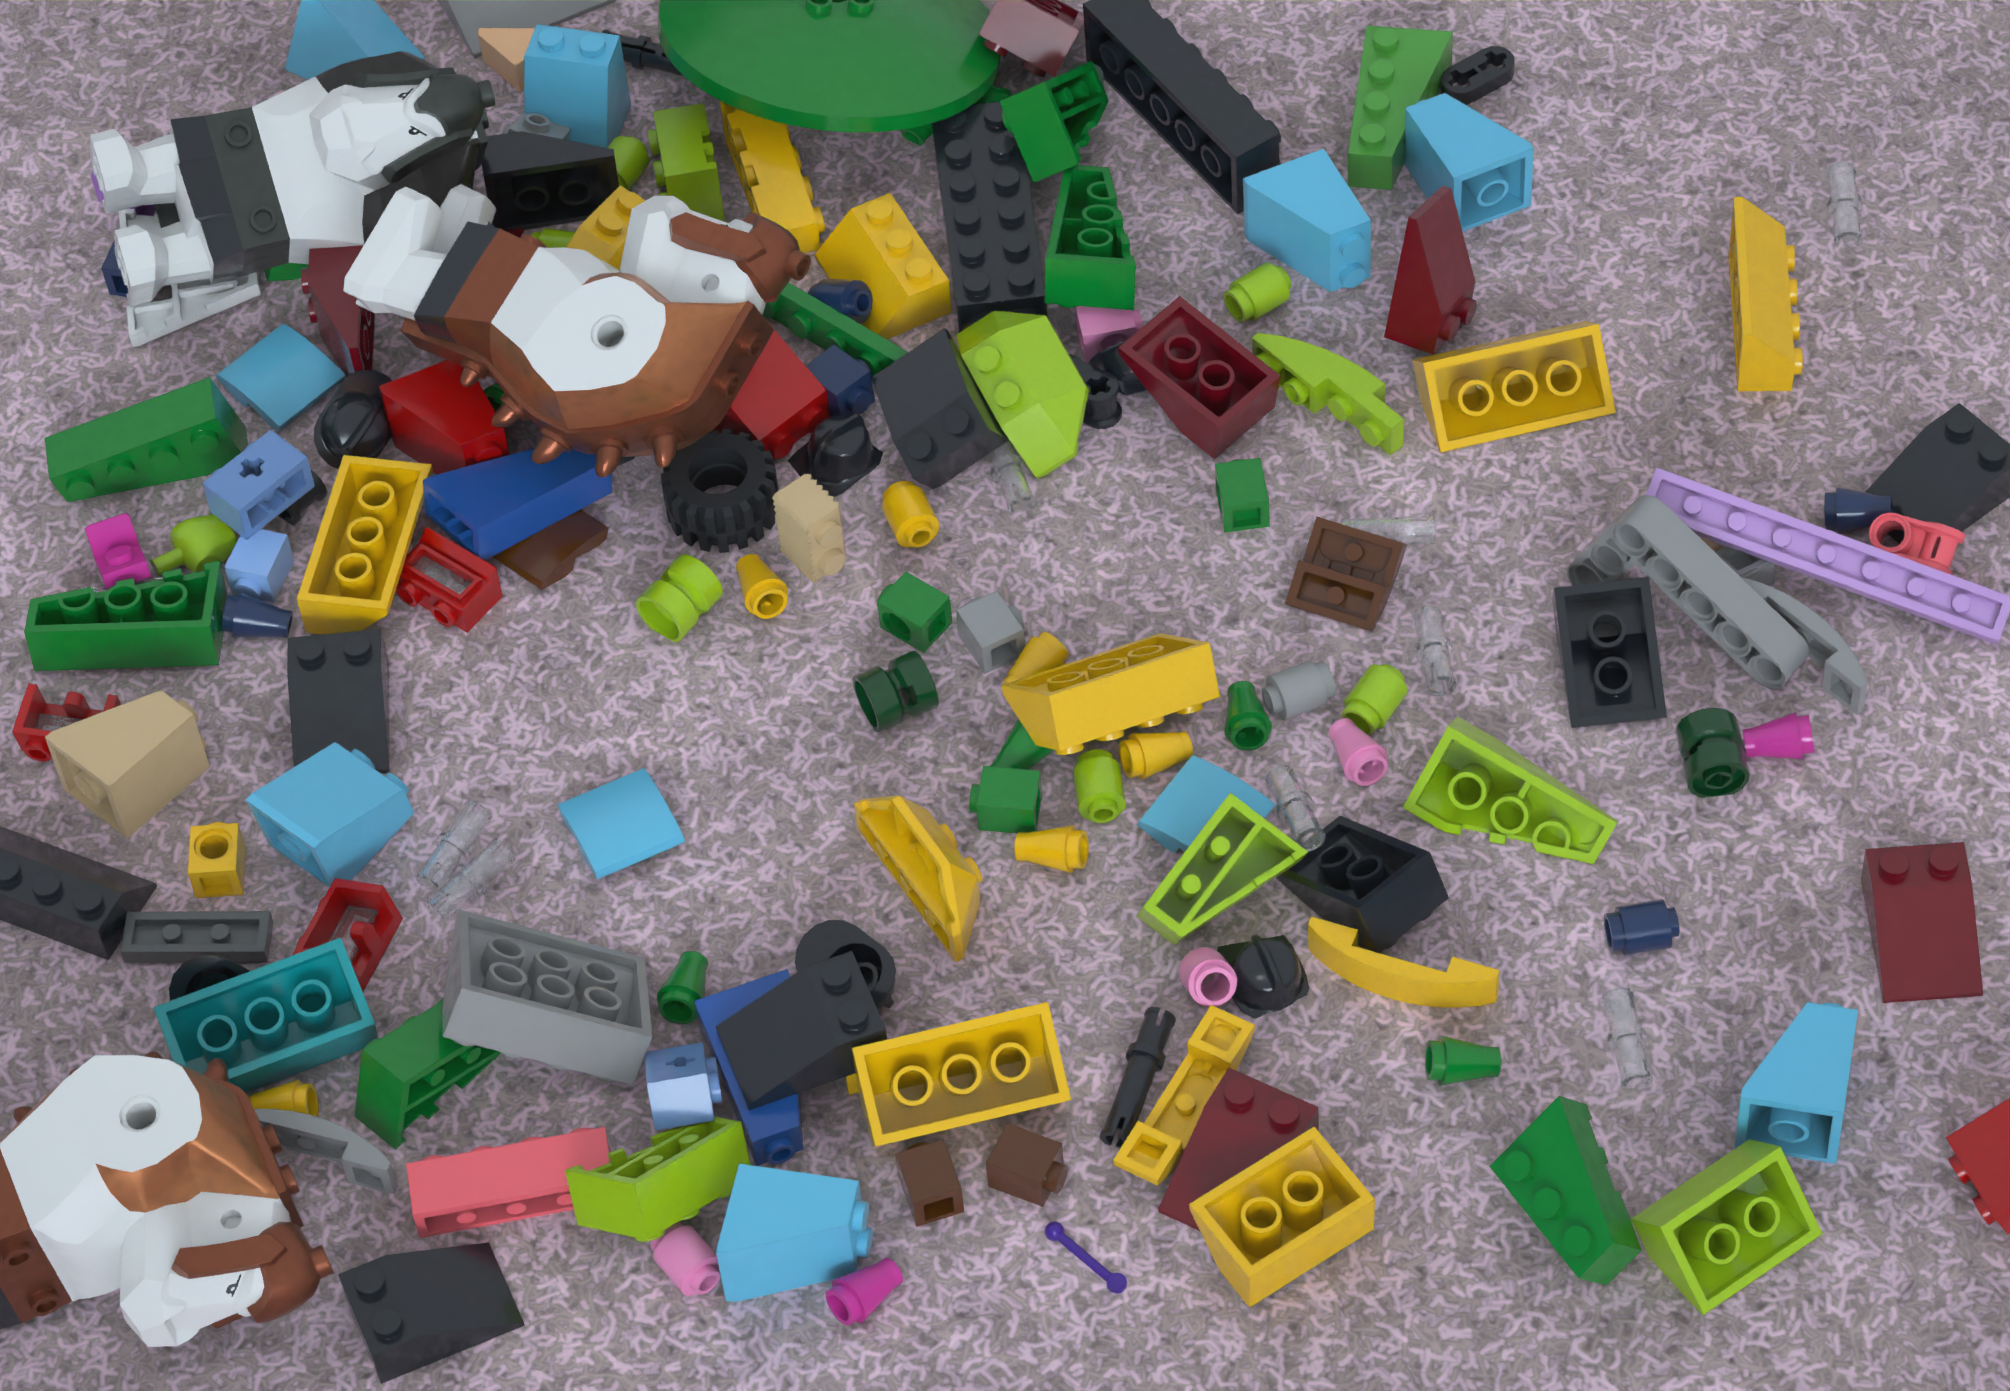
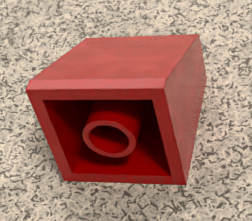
(777, 400)
(441, 420)
(1984, 1159)

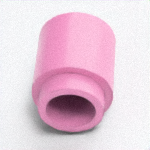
(1207, 977)
(686, 1259)

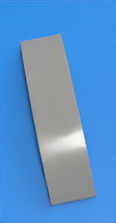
(1842, 671)
(321, 1138)

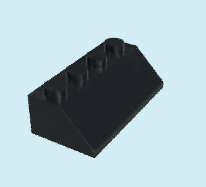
(66, 894)

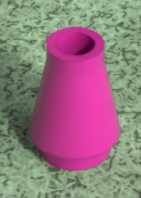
(1780, 738)
(862, 1291)

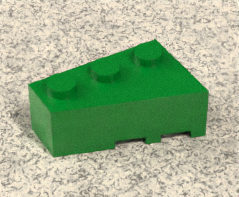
(1055, 119)
(410, 1072)
(1568, 1193)

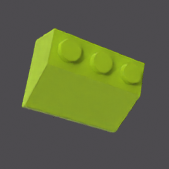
(1728, 1224)

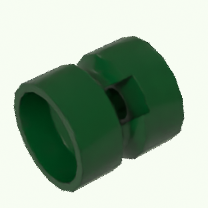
(885, 703)
(1712, 753)

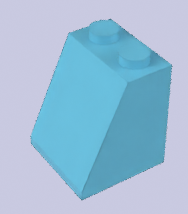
(342, 32)
(577, 82)
(1471, 155)
(1309, 221)
(331, 812)
(1802, 1085)
(790, 1231)

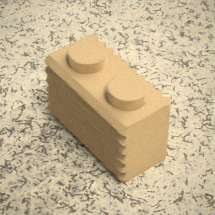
(810, 528)

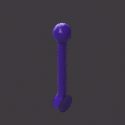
(1115, 1281)

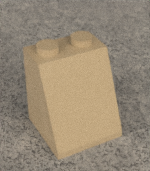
(130, 759)

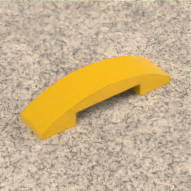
(1460, 987)
(1159, 1142)

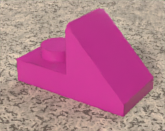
(117, 550)

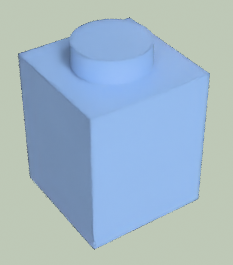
(260, 565)

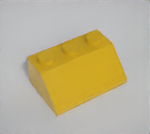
(889, 256)
(1283, 1216)

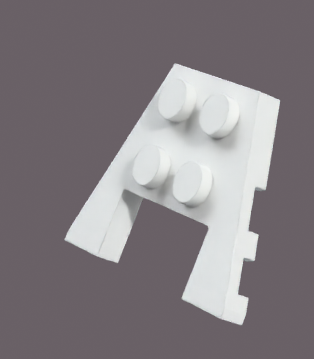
(189, 301)

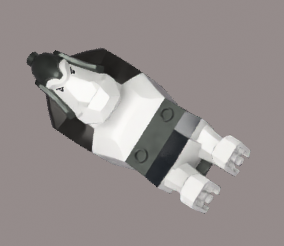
(291, 171)

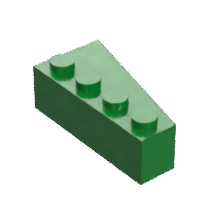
(1087, 246)
(147, 444)
(130, 624)

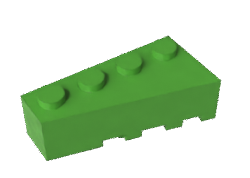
(1395, 73)

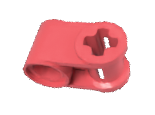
(1923, 541)

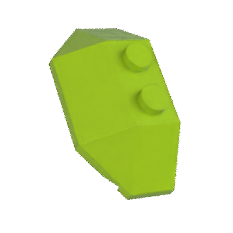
(1028, 385)

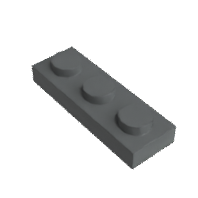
(187, 934)

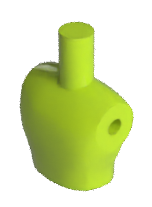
(196, 543)

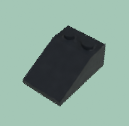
(545, 179)
(936, 411)
(1948, 473)
(1609, 652)
(339, 694)
(1367, 883)
(801, 1031)
(428, 1305)

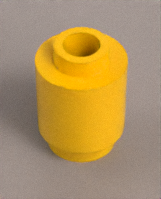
(909, 514)

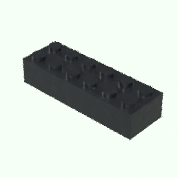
(1180, 95)
(987, 214)

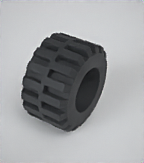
(725, 516)

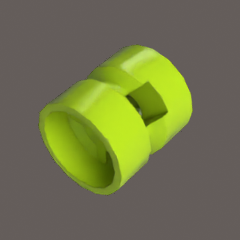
(679, 597)

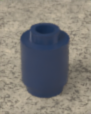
(846, 296)
(1641, 927)

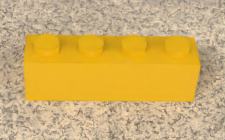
(1762, 301)
(1515, 385)
(361, 544)
(1114, 691)
(960, 1074)

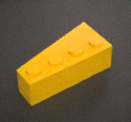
(772, 174)

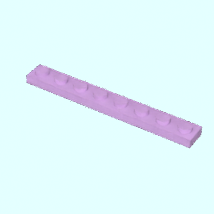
(1834, 558)

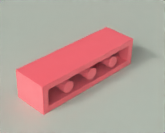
(500, 1181)

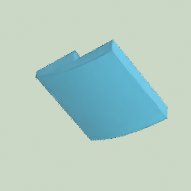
(281, 376)
(1192, 800)
(621, 823)

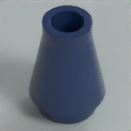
(1854, 509)
(255, 618)

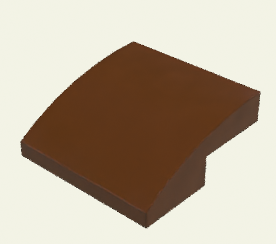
(552, 551)
(1346, 574)

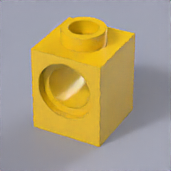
(215, 875)

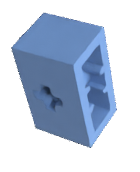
(258, 484)
(682, 1085)

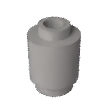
(1298, 689)

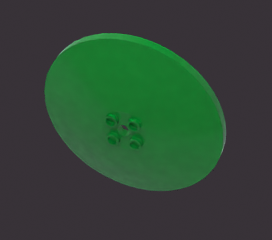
(834, 59)

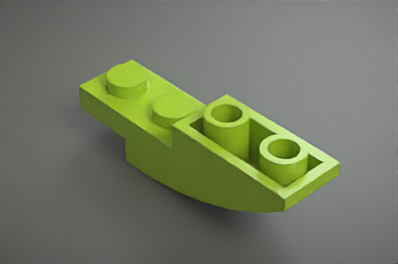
(1324, 378)

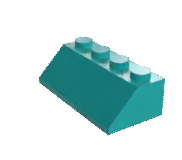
(272, 1018)

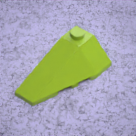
(1496, 791)

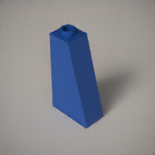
(511, 498)
(772, 1129)

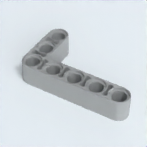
(1698, 583)

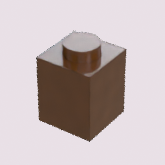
(1026, 1165)
(929, 1182)

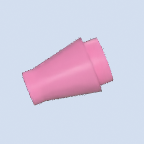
(1359, 754)

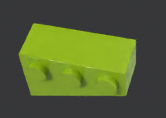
(686, 159)
(1218, 870)
(661, 1183)

